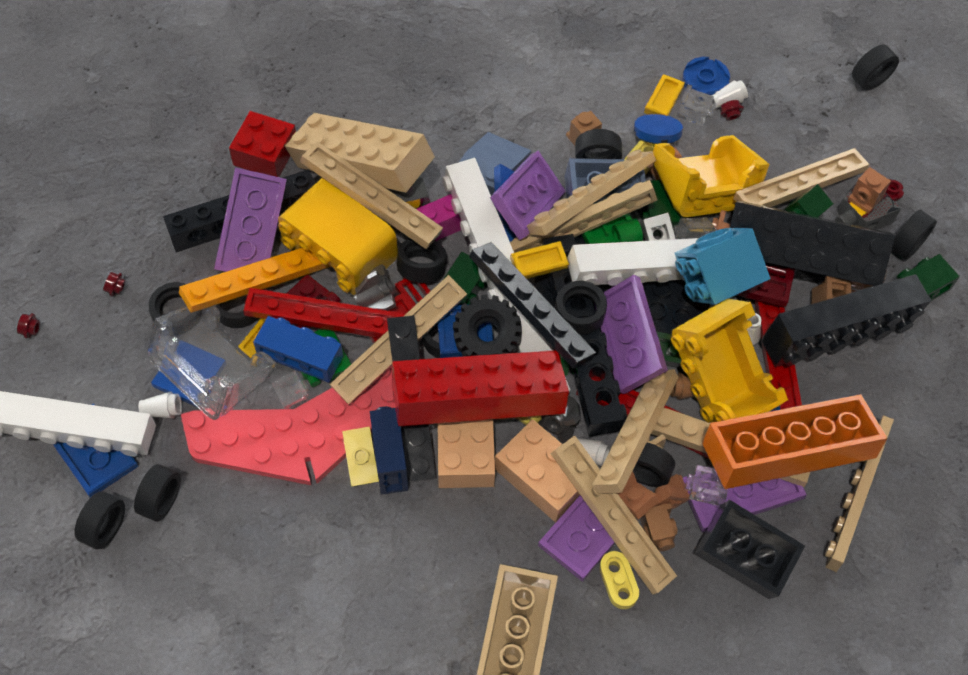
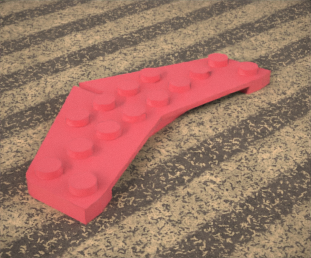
(282, 440)

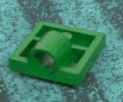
(618, 230)

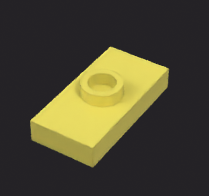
(360, 456)

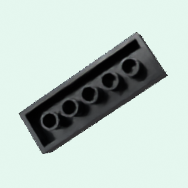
(817, 243)
(845, 321)

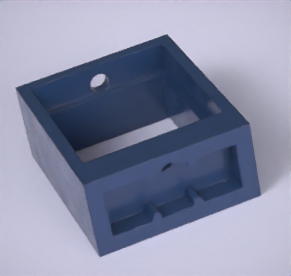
(388, 451)

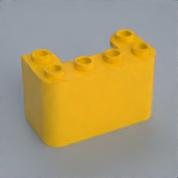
(338, 233)
(724, 363)

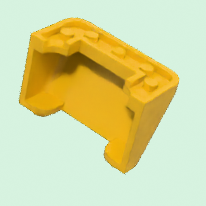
(708, 181)

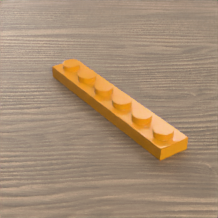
(255, 275)

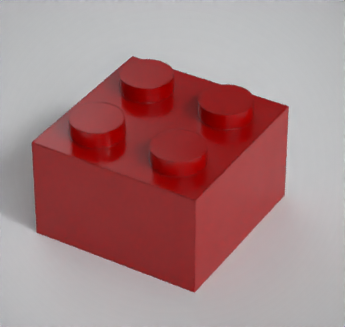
(261, 144)

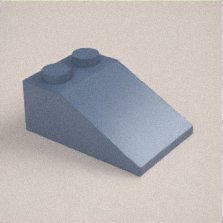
(492, 151)
(581, 171)

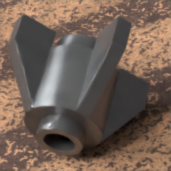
(376, 290)
(563, 423)

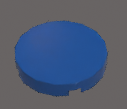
(706, 75)
(658, 127)

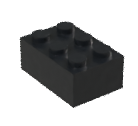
(749, 549)

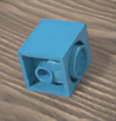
(721, 265)

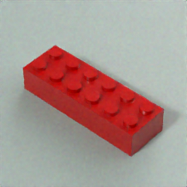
(478, 387)

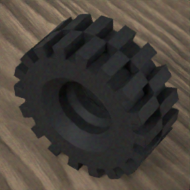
(487, 311)

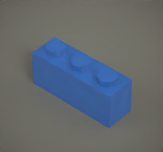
(299, 348)

